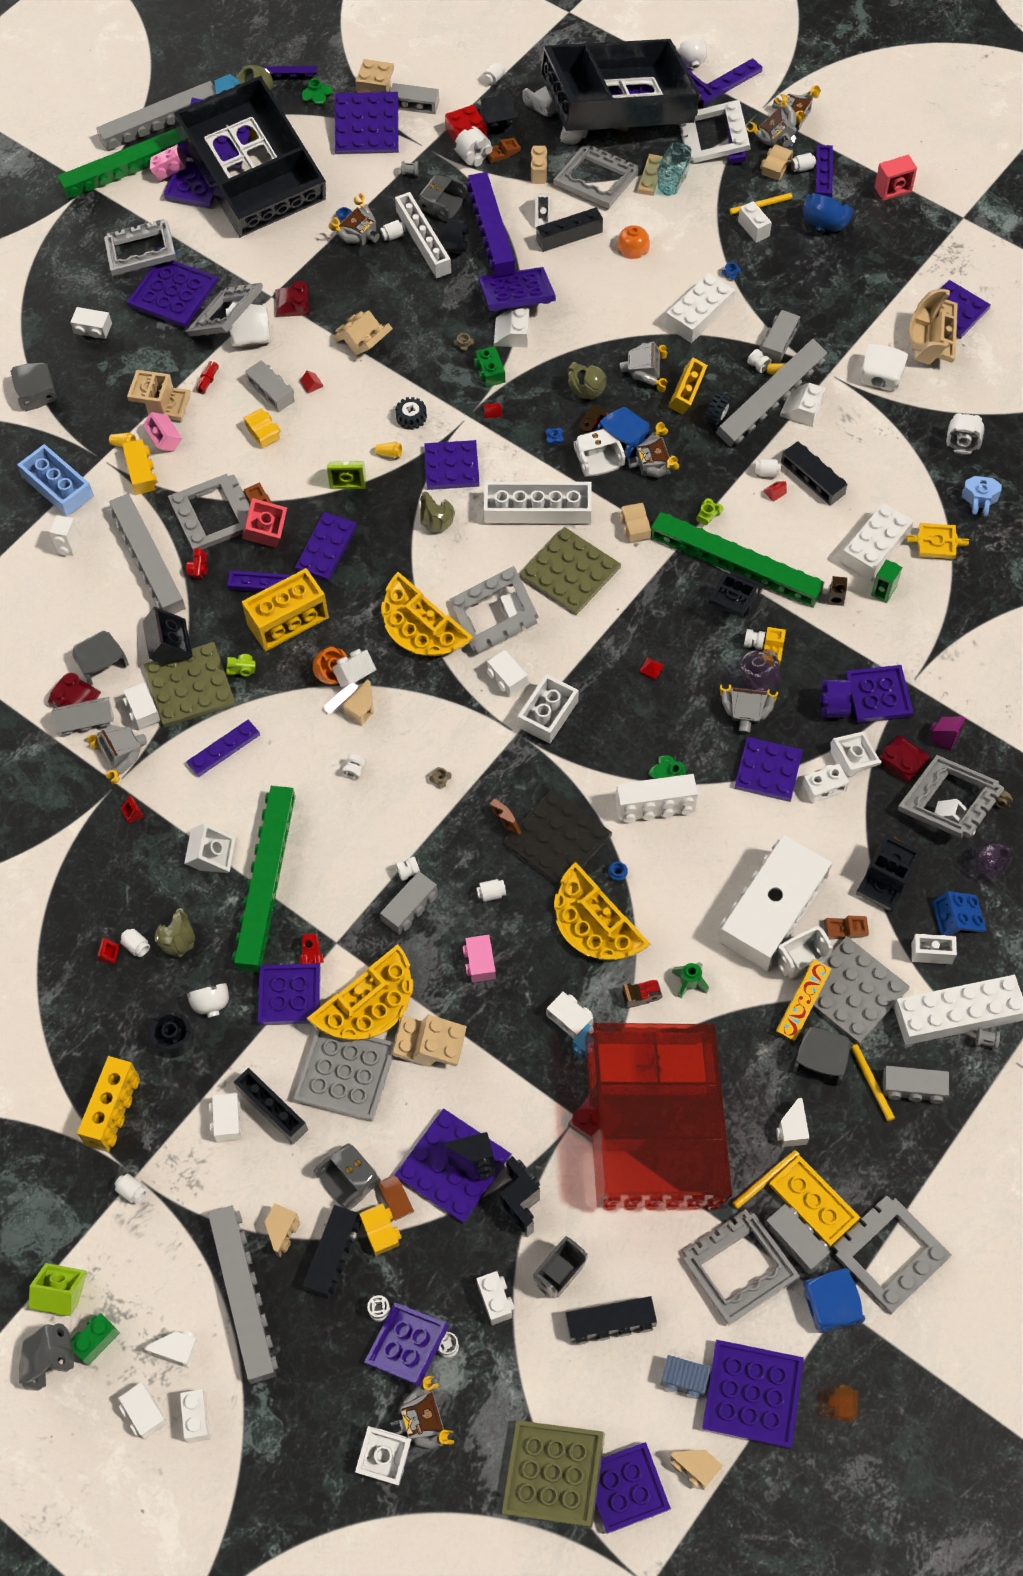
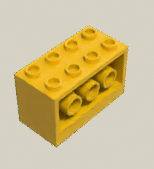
(285, 609)

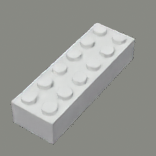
(537, 502)
(959, 1009)

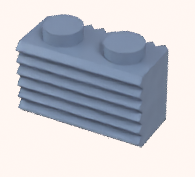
(685, 1376)

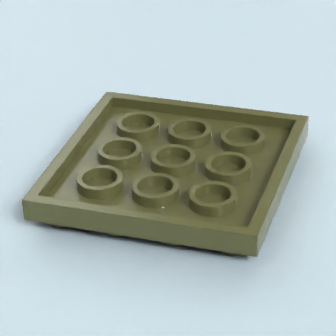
(570, 570)
(190, 686)
(553, 1473)

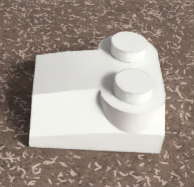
(854, 753)
(383, 1455)

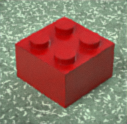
(464, 119)

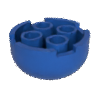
(826, 213)

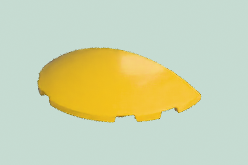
(418, 623)
(593, 921)
(370, 1002)

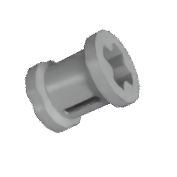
(409, 168)
(987, 1038)

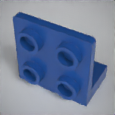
(958, 912)

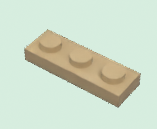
(649, 177)

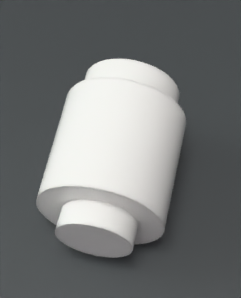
(493, 73)
(803, 162)
(392, 230)
(767, 468)
(491, 890)
(134, 942)
(130, 1188)

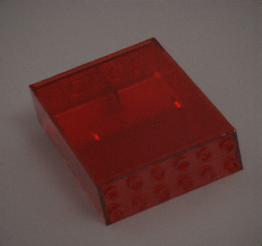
(657, 1116)

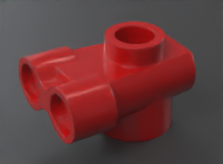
(198, 566)
(311, 955)

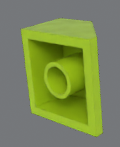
(346, 474)
(56, 1289)

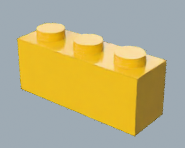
(687, 386)
(140, 466)

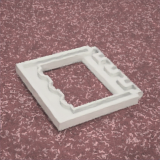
(737, 129)

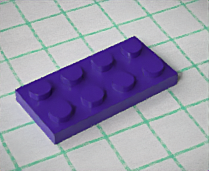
(326, 546)

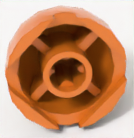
(633, 242)
(324, 662)

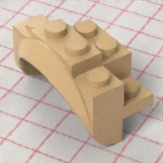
(931, 335)

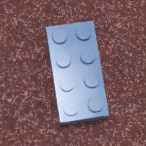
(55, 480)

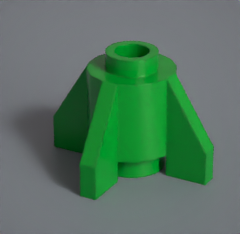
(690, 977)

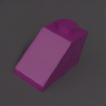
(947, 731)

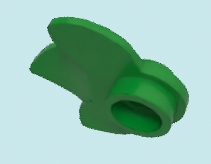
(316, 92)
(666, 767)

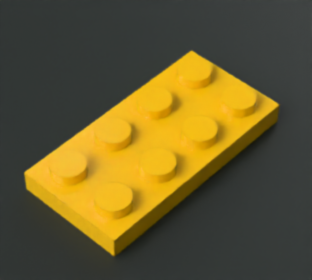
(814, 1201)

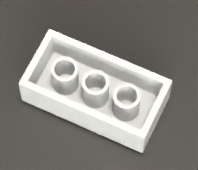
(700, 308)
(877, 541)
(656, 798)

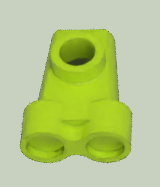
(709, 511)
(243, 665)

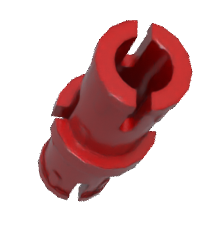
(207, 377)

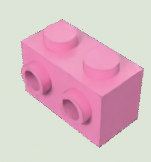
(168, 162)
(162, 431)
(480, 958)

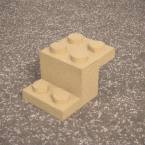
(374, 76)
(361, 332)
(158, 394)
(429, 1040)

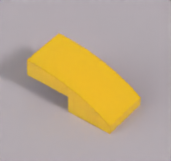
(775, 641)

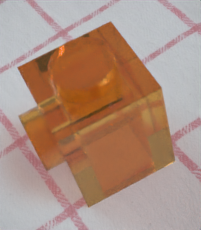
(844, 1403)

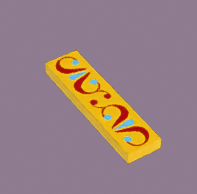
(803, 999)

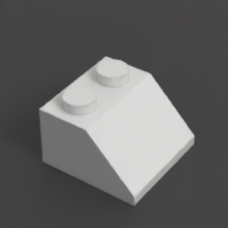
(512, 328)
(803, 404)
(210, 849)

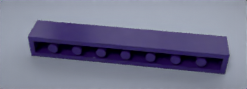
(490, 224)

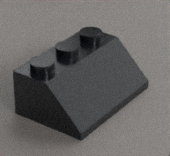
(166, 637)
(472, 1156)

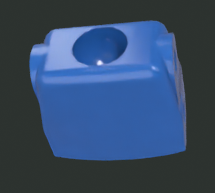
(627, 428)
(833, 1301)

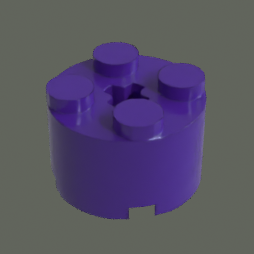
(835, 698)

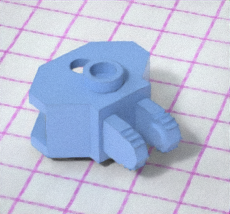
(981, 494)

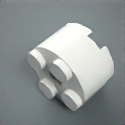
(473, 146)
(965, 433)

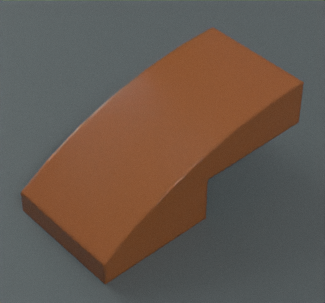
(505, 149)
(257, 492)
(505, 816)
(850, 926)
(395, 1197)

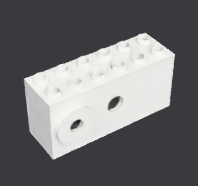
(774, 901)

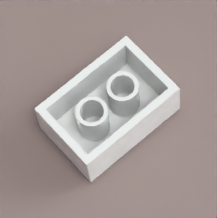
(547, 708)

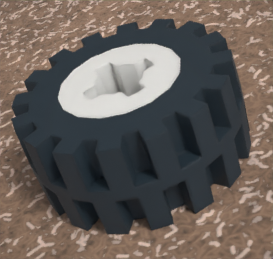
(718, 409)
(415, 418)

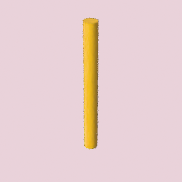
(766, 202)
(872, 1083)
(742, 1199)

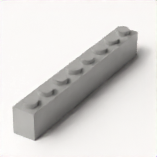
(149, 118)
(769, 395)
(147, 554)
(242, 1295)

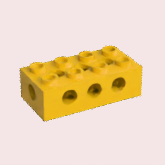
(108, 1104)

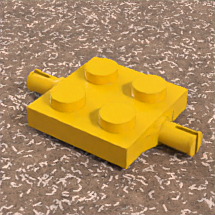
(937, 540)

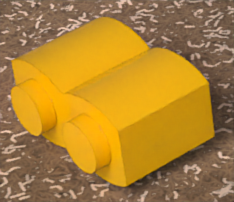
(262, 428)
(379, 1229)

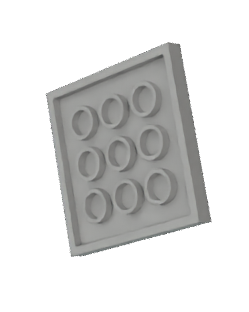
(857, 991)
(345, 1075)

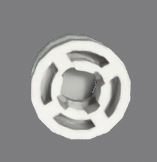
(758, 360)
(754, 639)
(353, 767)
(407, 868)
(378, 1312)
(449, 1342)

